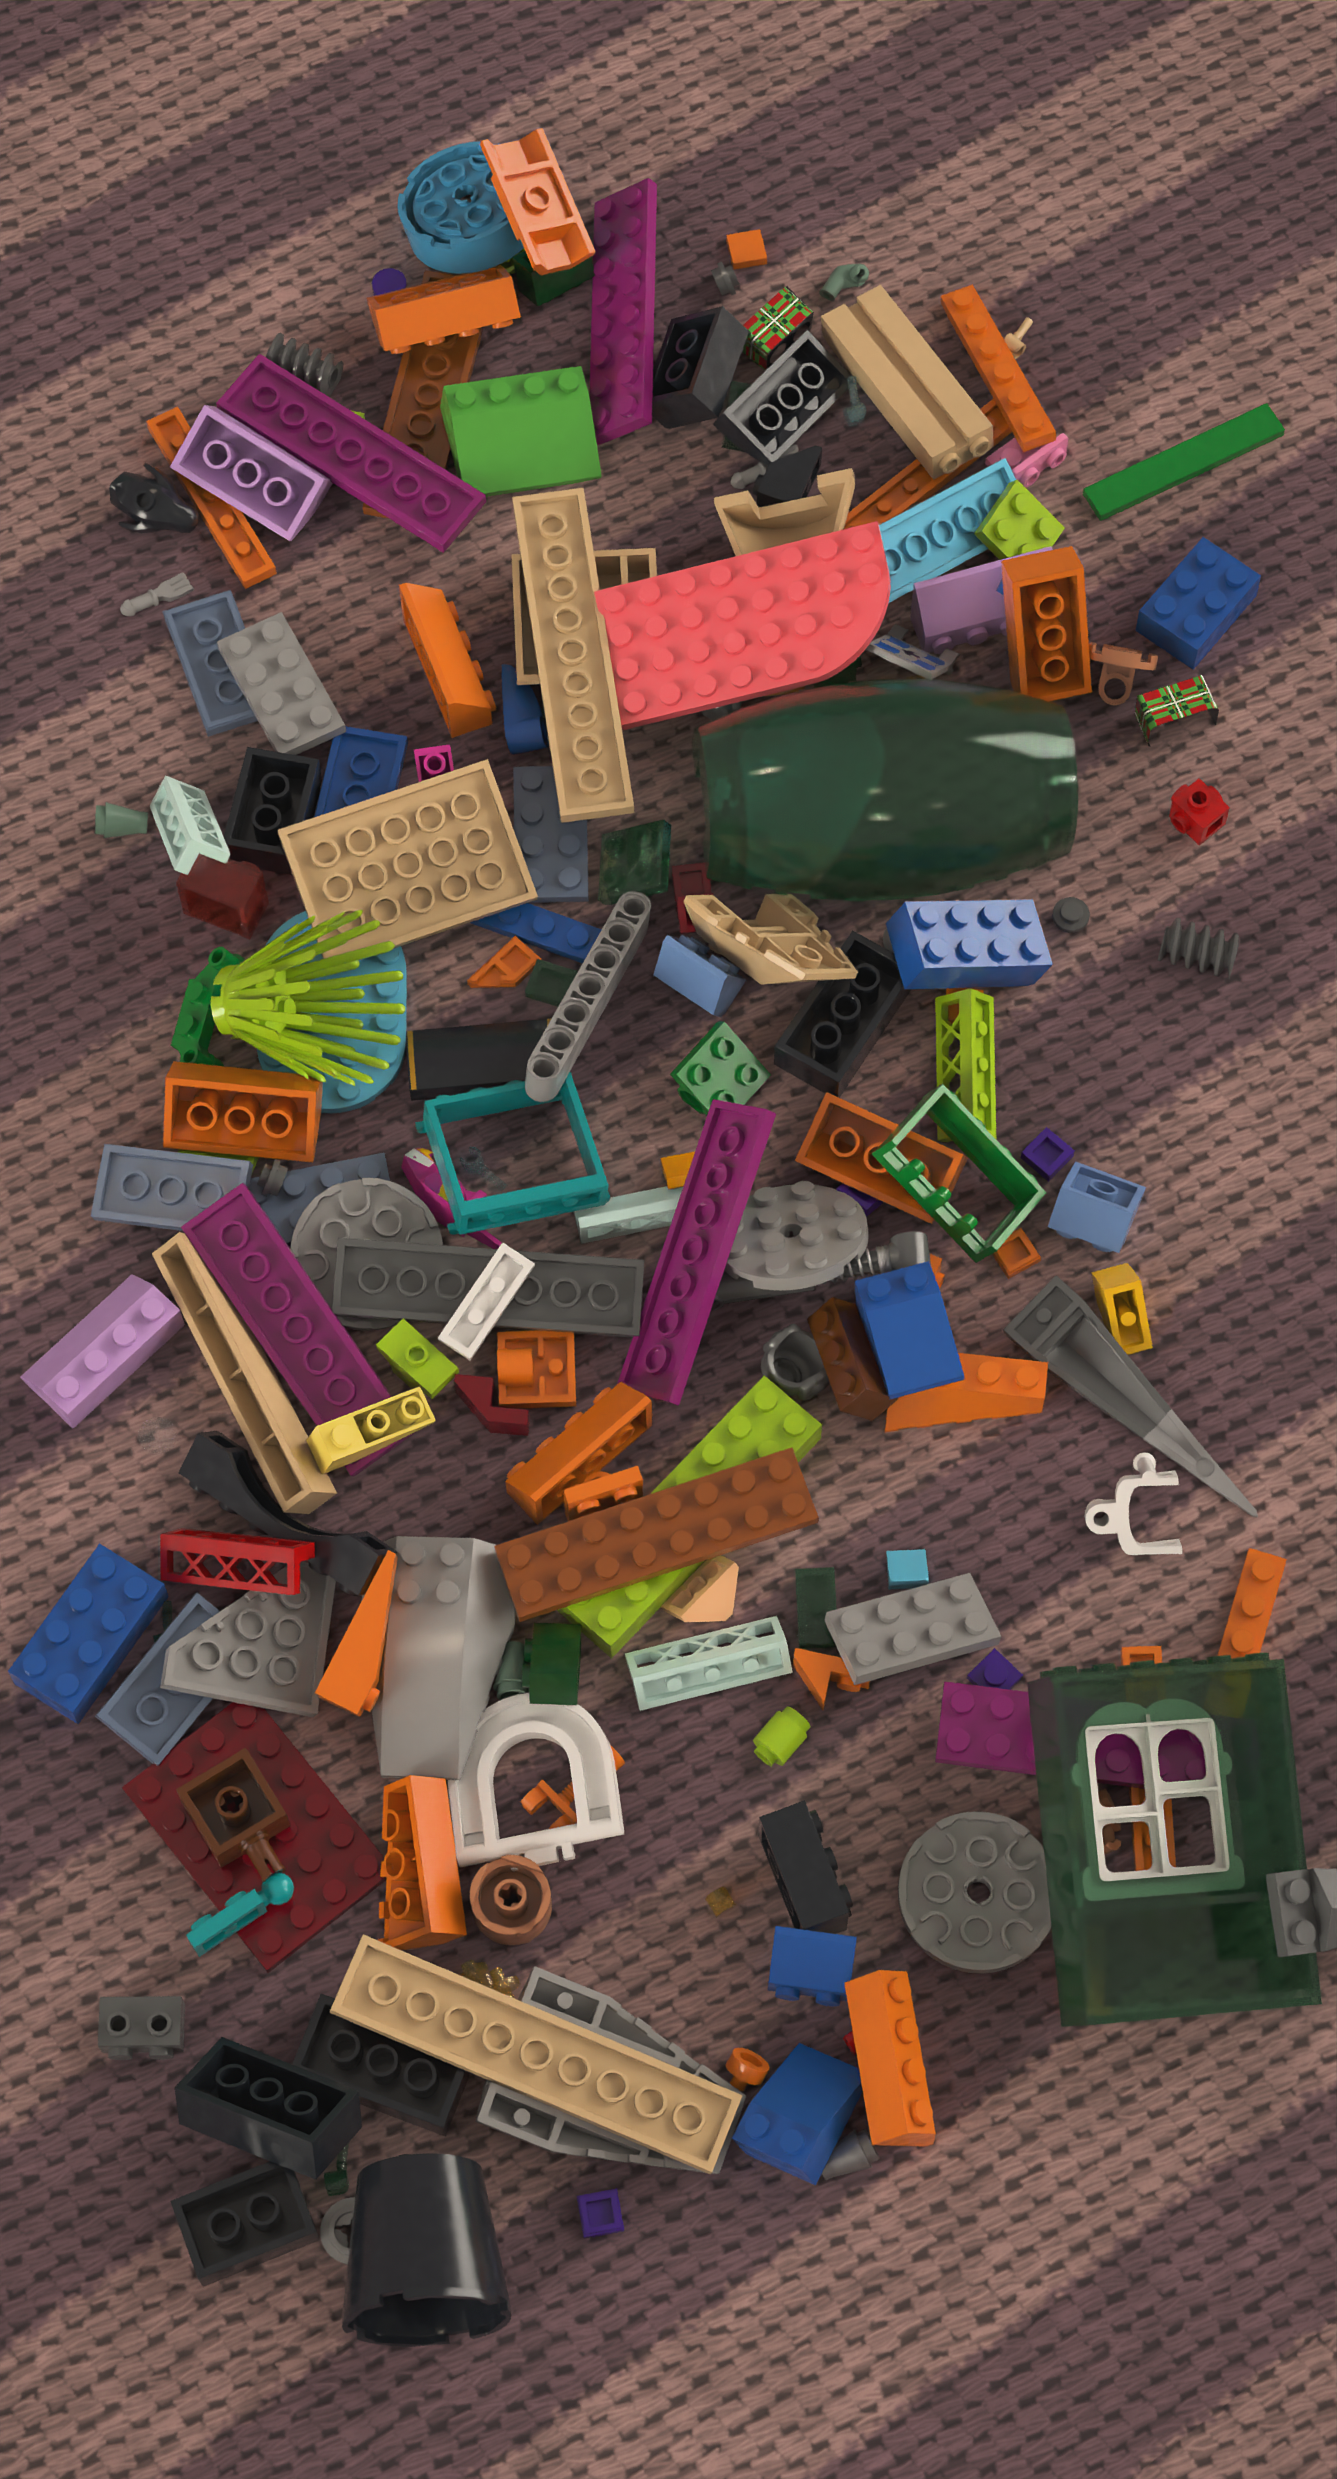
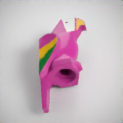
(428, 1186)

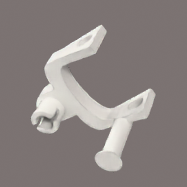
(1117, 1510)

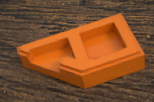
(506, 967)

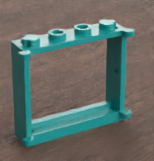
(520, 1204)

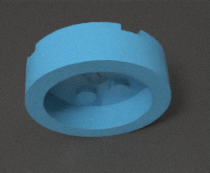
(451, 231)

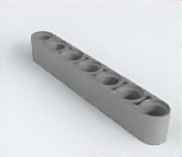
(587, 996)

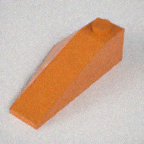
(356, 1664)

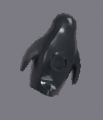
(152, 503)

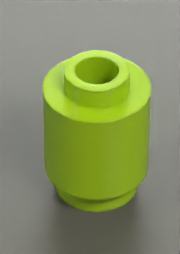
(781, 1736)

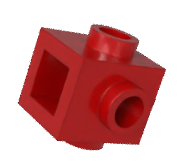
(1198, 811)

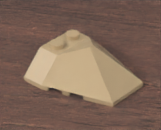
(774, 947)

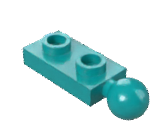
(239, 1912)

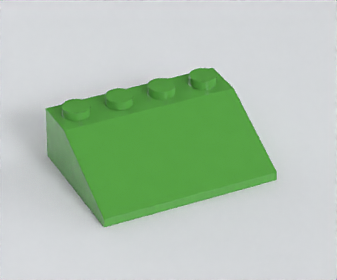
(522, 431)

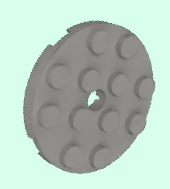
(358, 1211)
(827, 1232)
(943, 1916)

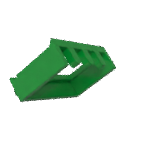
(983, 1150)

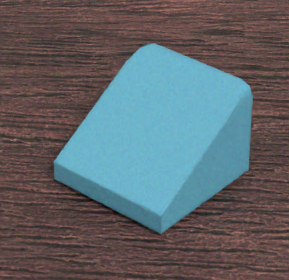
(907, 1569)

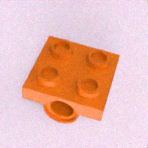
(536, 1369)
(602, 1492)

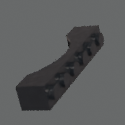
(226, 1472)

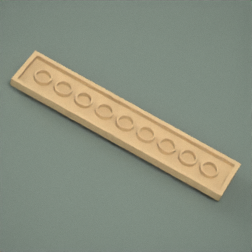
(572, 656)
(536, 2054)

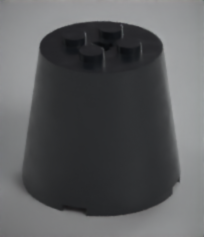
(423, 2254)

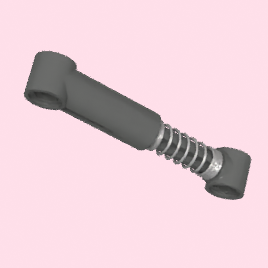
(903, 1251)

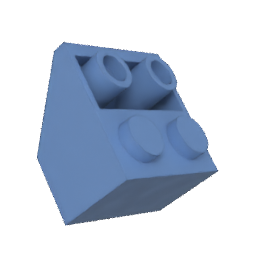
(698, 976)

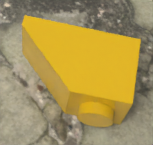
(1123, 1307)

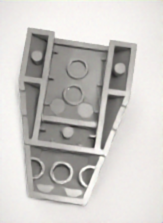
(439, 1654)
(561, 2132)

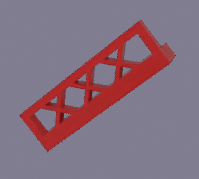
(238, 1546)

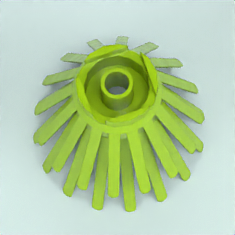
(268, 995)

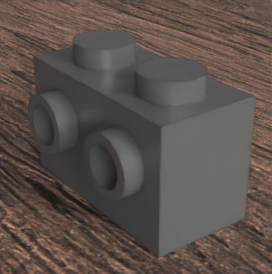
(141, 2026)

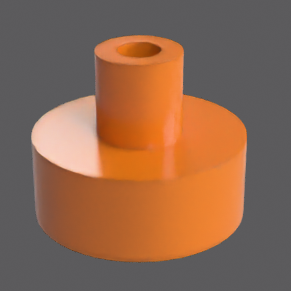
(746, 2068)

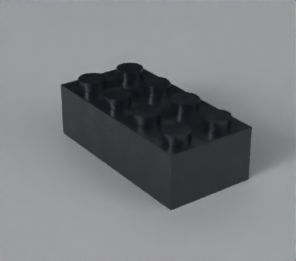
(842, 1019)
(384, 2071)
(268, 2107)

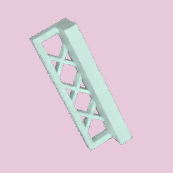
(187, 824)
(628, 1214)
(709, 1666)

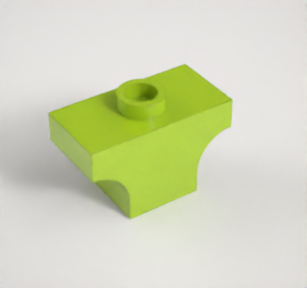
(416, 1359)

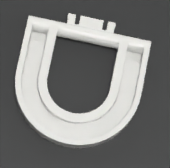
(591, 1773)

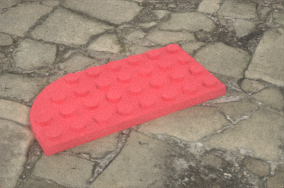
(744, 624)

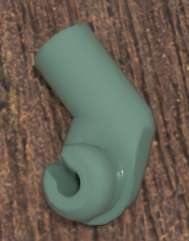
(844, 277)

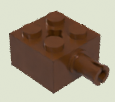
(241, 1832)

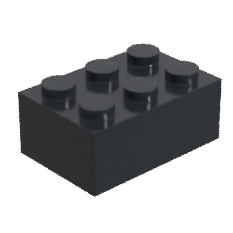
(696, 367)
(269, 796)
(805, 1869)
(244, 2221)

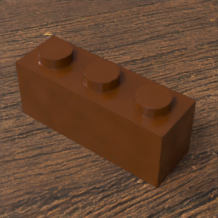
(849, 1359)

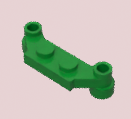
(195, 1017)

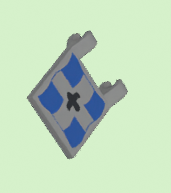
(910, 657)

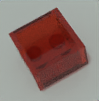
(224, 894)

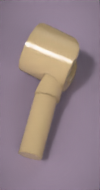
(1014, 340)

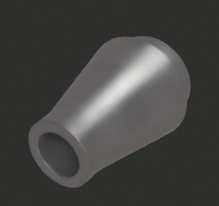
(851, 2155)

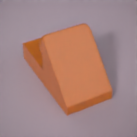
(820, 1669)

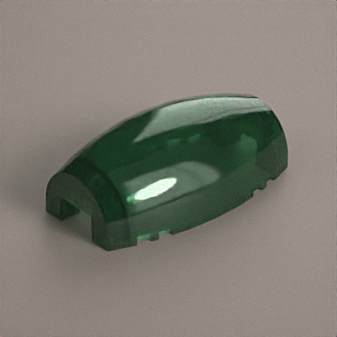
(886, 789)

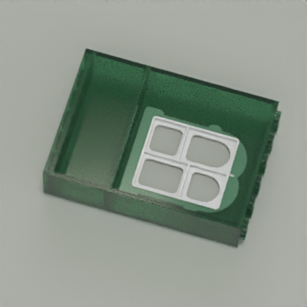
(1170, 1934)

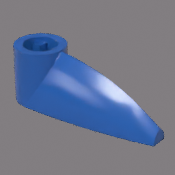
(522, 715)

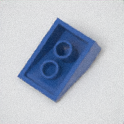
(908, 1330)
(800, 2113)

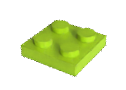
(1018, 524)

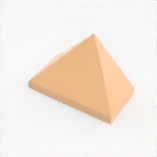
(707, 1593)

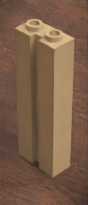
(907, 382)

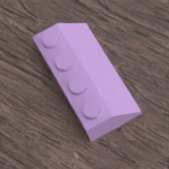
(250, 472)
(960, 607)
(104, 1349)

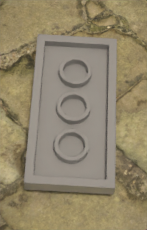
(281, 686)
(912, 1628)

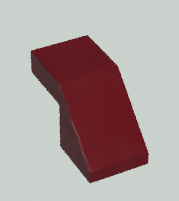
(688, 880)
(478, 1396)

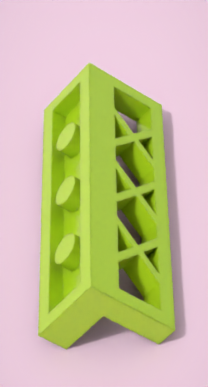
(976, 1055)

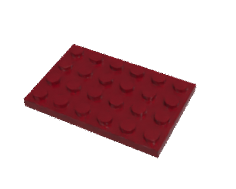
(322, 1849)

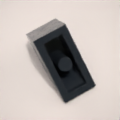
(788, 477)

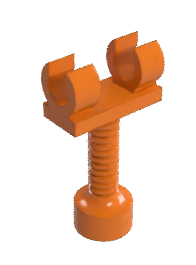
(542, 1792)

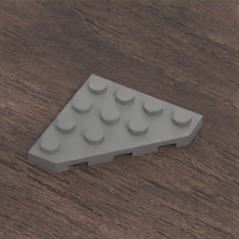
(259, 1649)

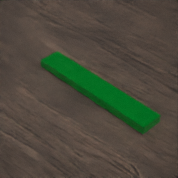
(1183, 462)

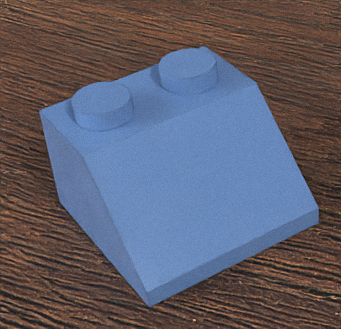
(1096, 1207)

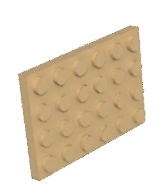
(411, 860)

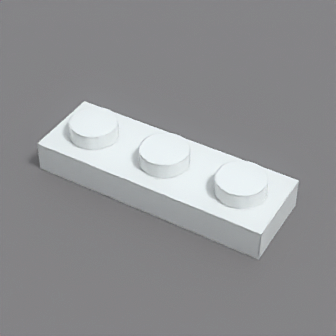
(486, 1301)

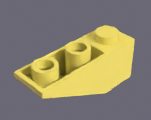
(369, 1429)

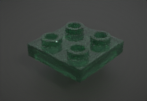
(635, 861)

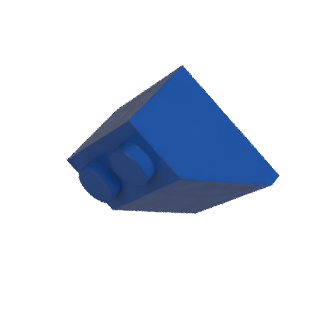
(811, 1965)

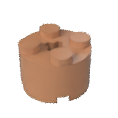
(523, 1919)

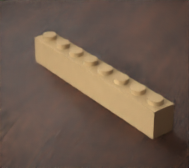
(245, 1379)

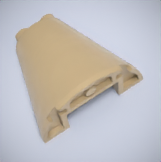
(760, 528)

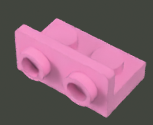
(1028, 465)

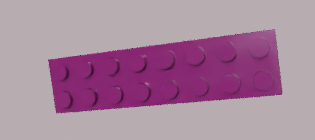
(623, 311)
(352, 453)
(696, 1250)
(286, 1311)
(994, 1732)

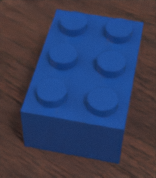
(1198, 603)

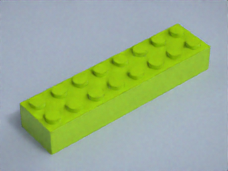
(755, 1427)

